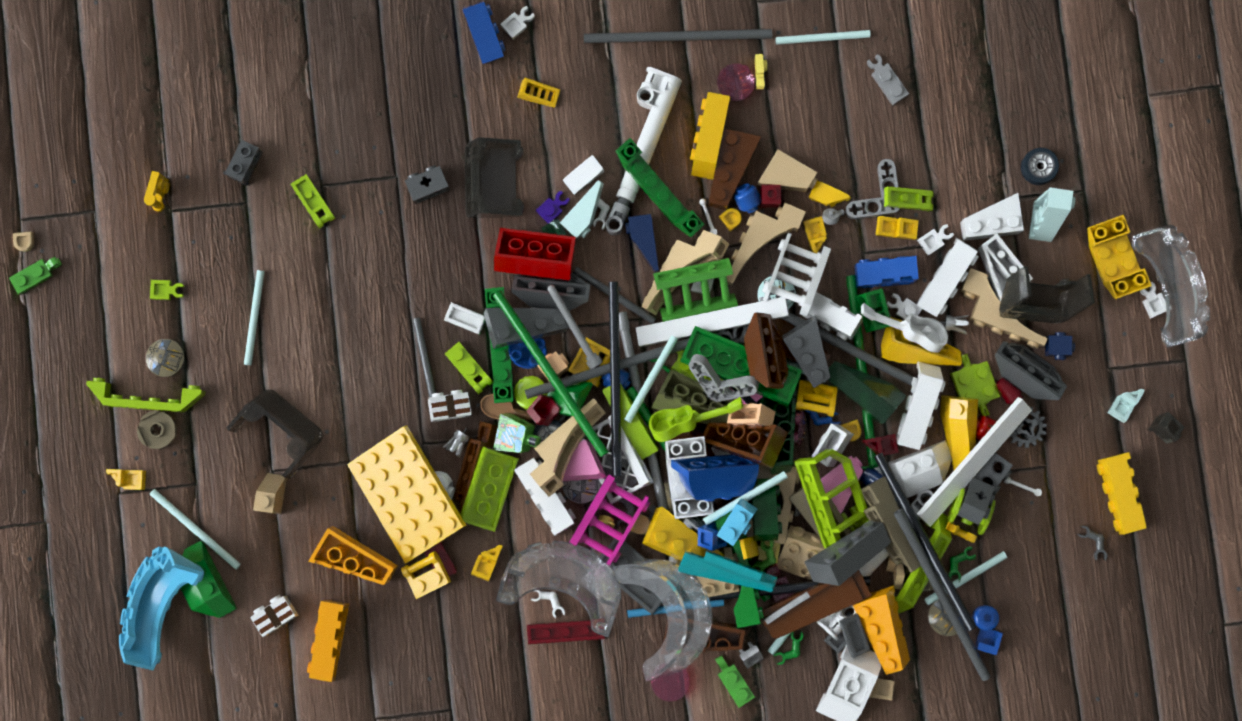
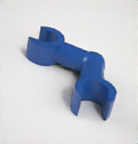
(820, 420)

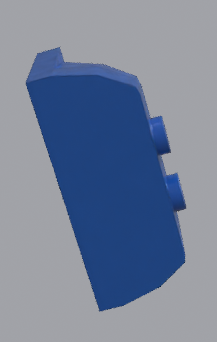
(716, 476)

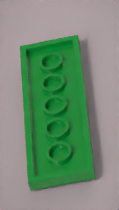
(731, 362)

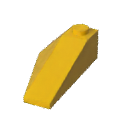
(899, 349)
(959, 425)

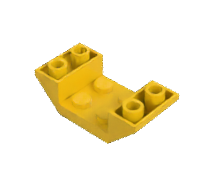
(1116, 258)

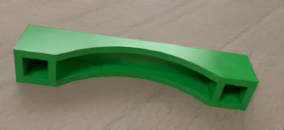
(746, 609)

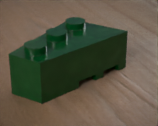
(766, 517)

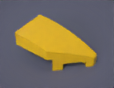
(827, 194)
(815, 233)
(128, 478)
(486, 563)

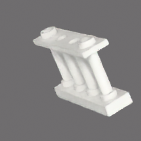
(809, 286)

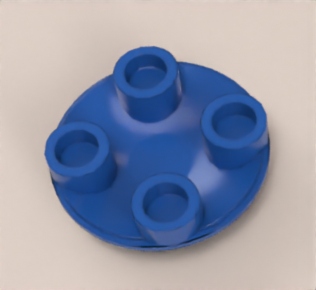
(522, 356)

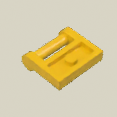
(155, 192)
(579, 363)
(821, 394)
(428, 581)

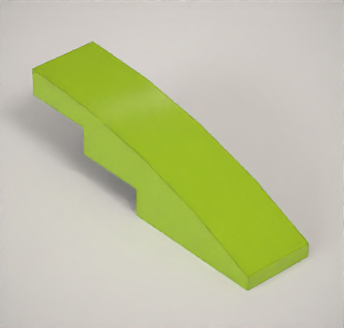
(636, 430)

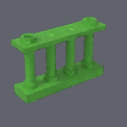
(691, 274)

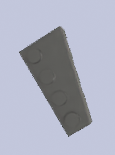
(538, 322)
(848, 554)

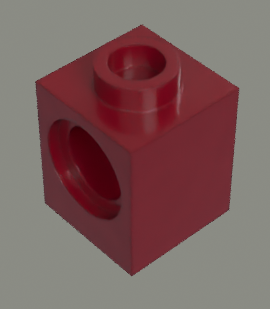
(770, 196)

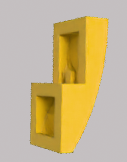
(897, 228)
(749, 547)

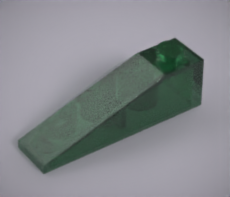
(870, 393)

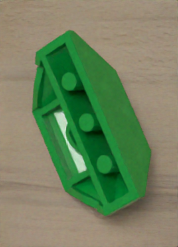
(210, 594)

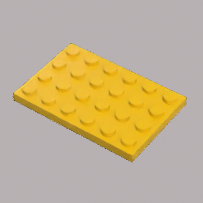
(406, 494)

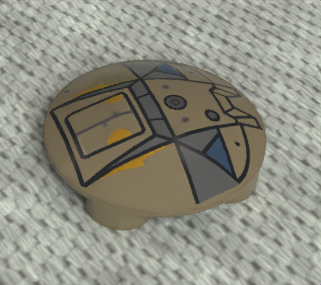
(165, 358)
(940, 621)

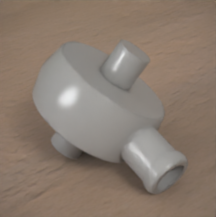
(832, 216)

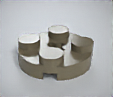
(166, 435)

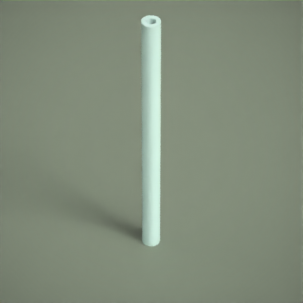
(195, 529)

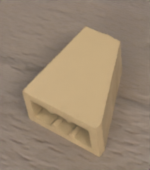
(788, 173)
(270, 494)

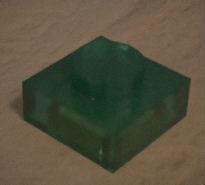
(554, 228)

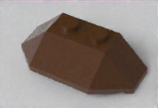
(765, 351)

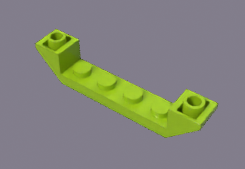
(188, 399)
(917, 579)

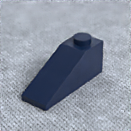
(642, 235)

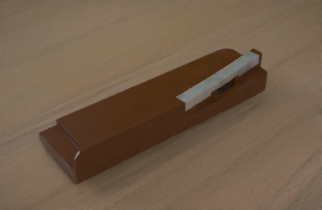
(813, 605)

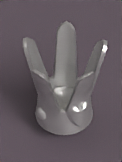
(951, 323)
(457, 441)

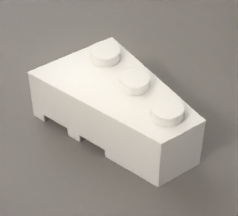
(1000, 218)
(998, 263)
(834, 317)

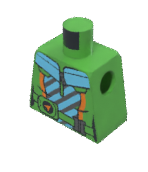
(515, 434)

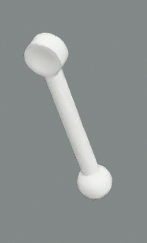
(702, 202)
(1037, 492)

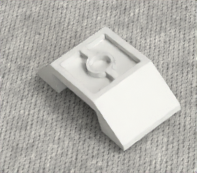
(682, 502)
(850, 686)

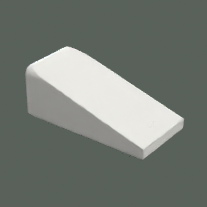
(583, 174)

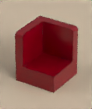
(543, 410)

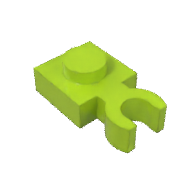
(163, 290)

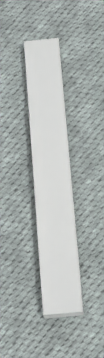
(710, 321)
(974, 461)

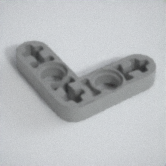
(879, 201)
(717, 389)

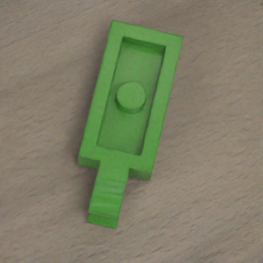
(34, 275)
(734, 682)

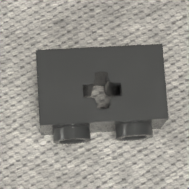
(436, 180)
(976, 501)

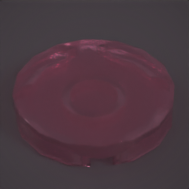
(672, 686)

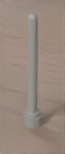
(592, 358)

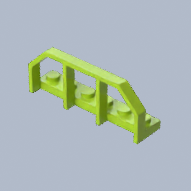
(819, 500)

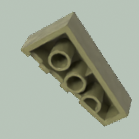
(683, 391)

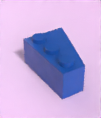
(484, 32)
(886, 272)

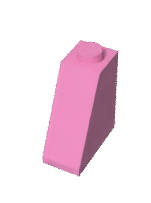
(584, 464)
(838, 476)

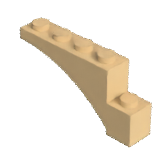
(763, 230)
(707, 249)
(987, 311)
(559, 447)

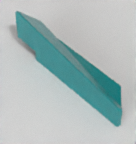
(726, 570)

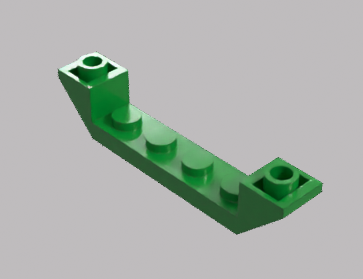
(657, 191)
(500, 360)

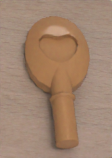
(494, 410)

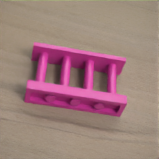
(600, 503)

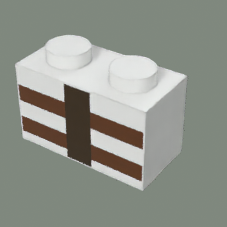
(449, 407)
(274, 615)

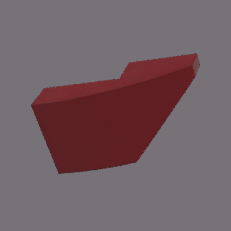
(883, 444)

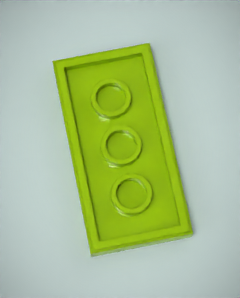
(488, 489)

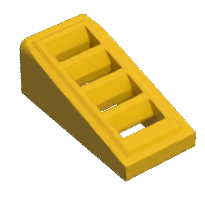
(536, 99)

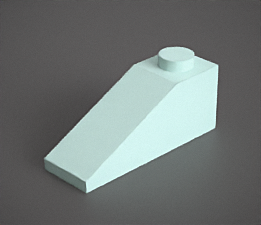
(582, 215)

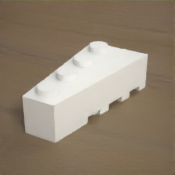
(947, 278)
(920, 406)
(551, 507)

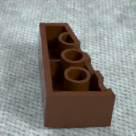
(732, 162)
(751, 442)
(722, 637)

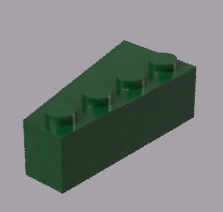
(785, 419)

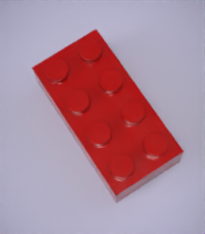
(534, 254)

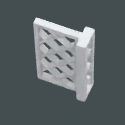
(635, 462)

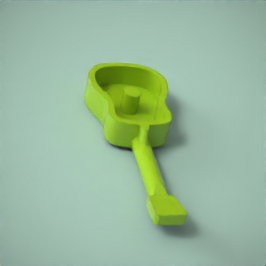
(672, 422)

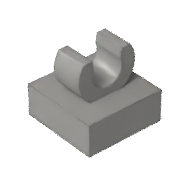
(751, 656)

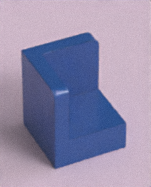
(708, 537)
(988, 641)

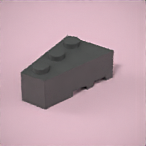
(807, 349)

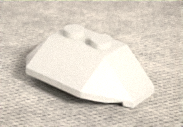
(922, 468)

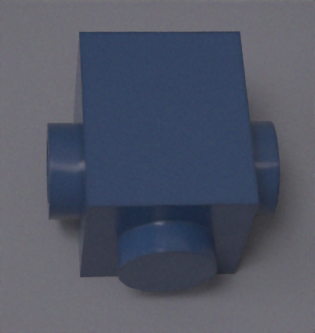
(1059, 346)

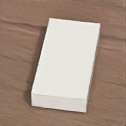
(465, 318)

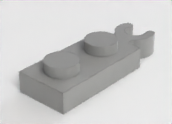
(888, 81)

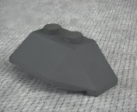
(535, 293)
(1029, 372)

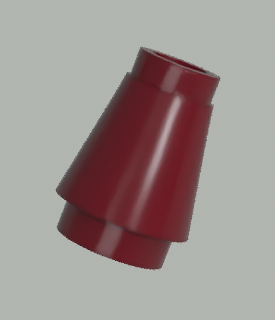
(1008, 391)

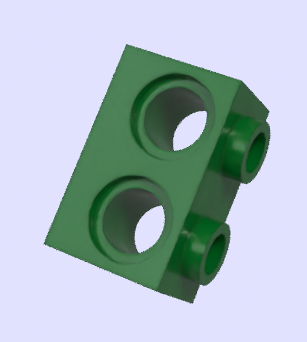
(876, 301)

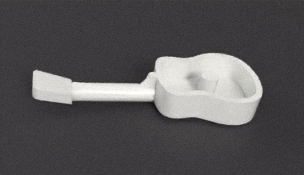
(924, 331)

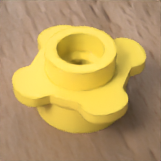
(607, 520)

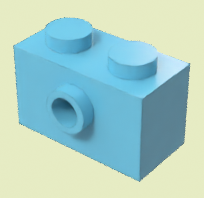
(737, 522)

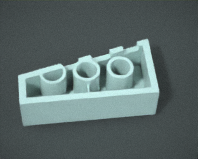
(1050, 213)

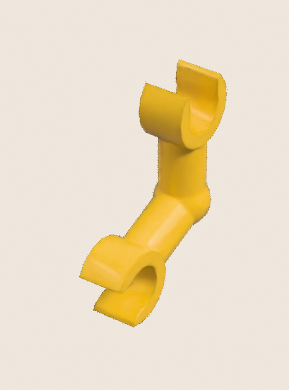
(955, 530)

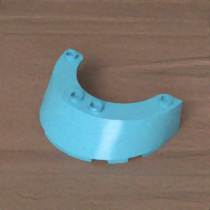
(149, 600)

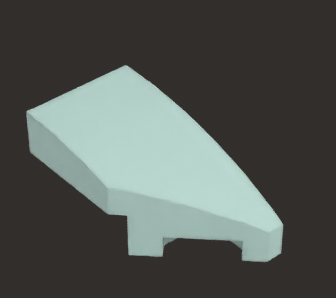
(1124, 404)

